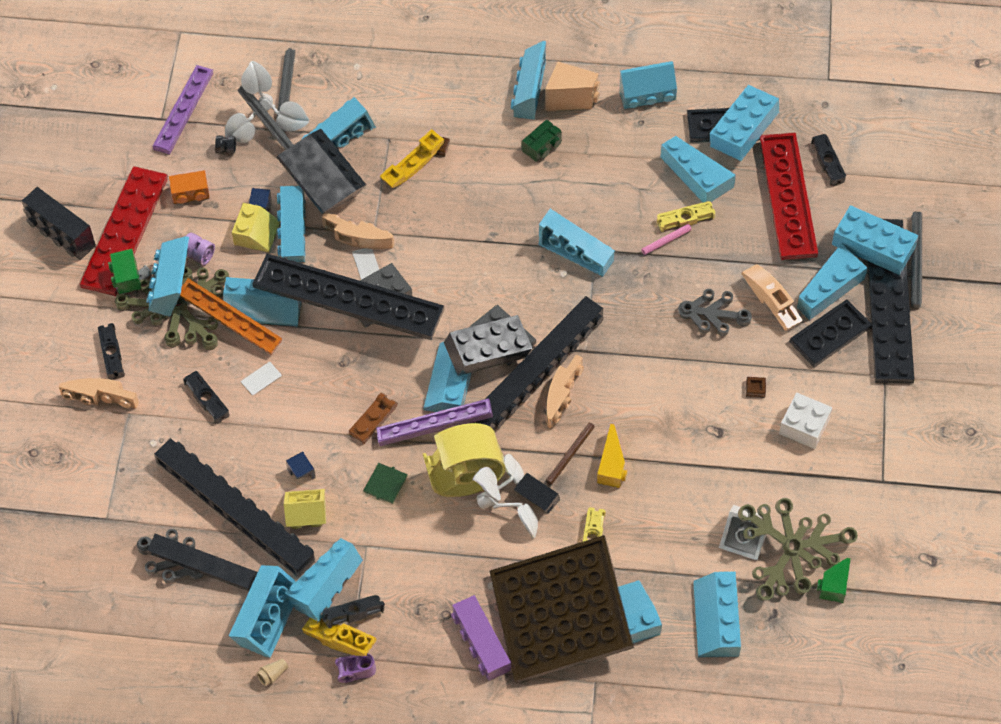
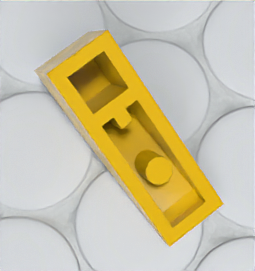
(612, 463)

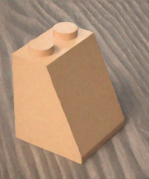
(571, 88)

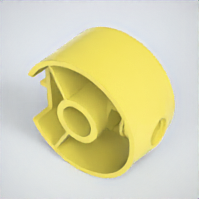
(460, 456)

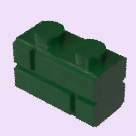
(541, 141)

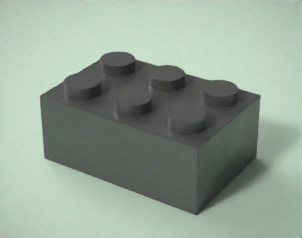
(388, 278)

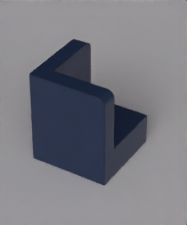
(261, 198)
(300, 466)

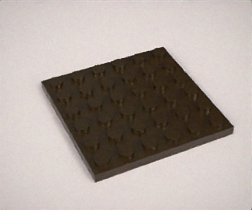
(561, 609)

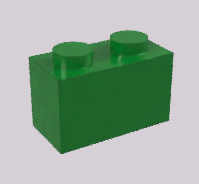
(125, 271)

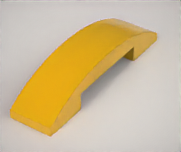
(414, 161)

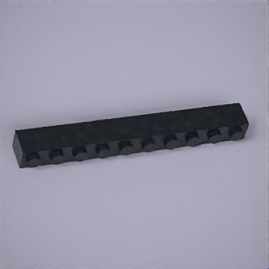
(542, 361)
(235, 508)

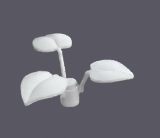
(258, 80)
(487, 480)

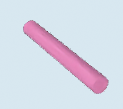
(666, 239)

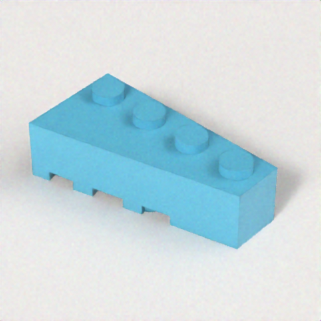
(346, 123)
(699, 172)
(292, 223)
(574, 243)
(833, 280)
(319, 584)

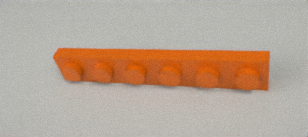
(230, 316)

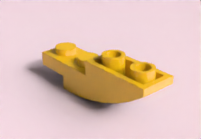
(340, 637)

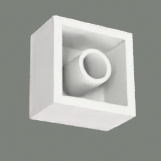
(805, 420)

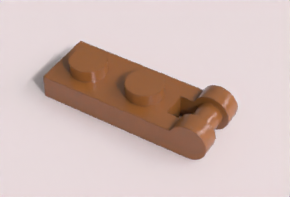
(372, 418)

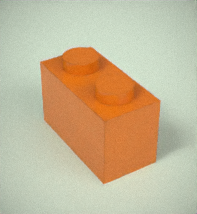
(189, 187)

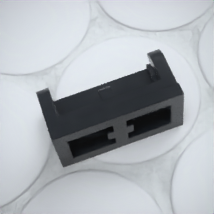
(537, 493)

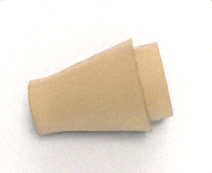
(270, 673)

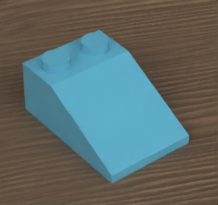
(640, 612)

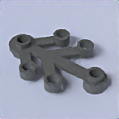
(712, 312)
(166, 564)

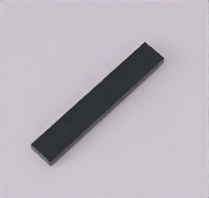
(201, 562)

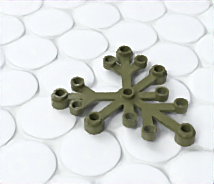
(196, 325)
(814, 541)

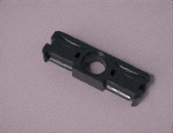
(825, 149)
(112, 362)
(199, 388)
(341, 614)

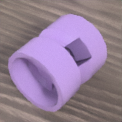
(199, 249)

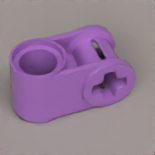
(354, 668)

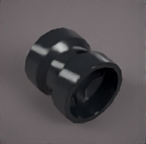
(225, 144)

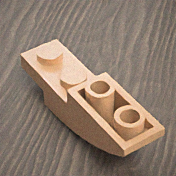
(362, 236)
(773, 294)
(560, 389)
(91, 390)

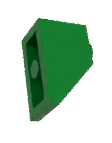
(834, 582)

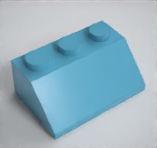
(648, 85)

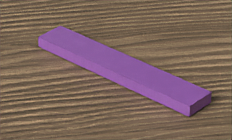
(183, 109)
(434, 422)

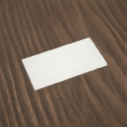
(365, 262)
(261, 378)

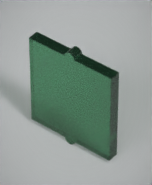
(385, 483)

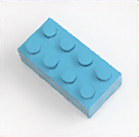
(744, 122)
(875, 239)

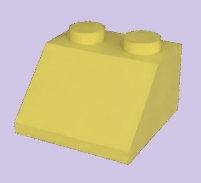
(255, 228)
(305, 508)

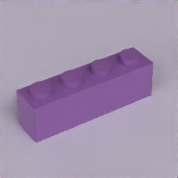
(481, 638)

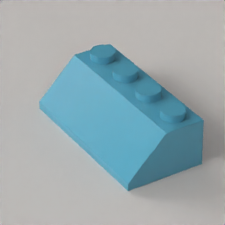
(530, 81)
(168, 276)
(259, 304)
(445, 387)
(264, 611)
(717, 615)

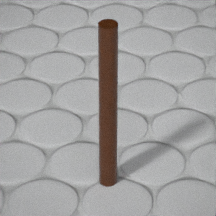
(570, 453)

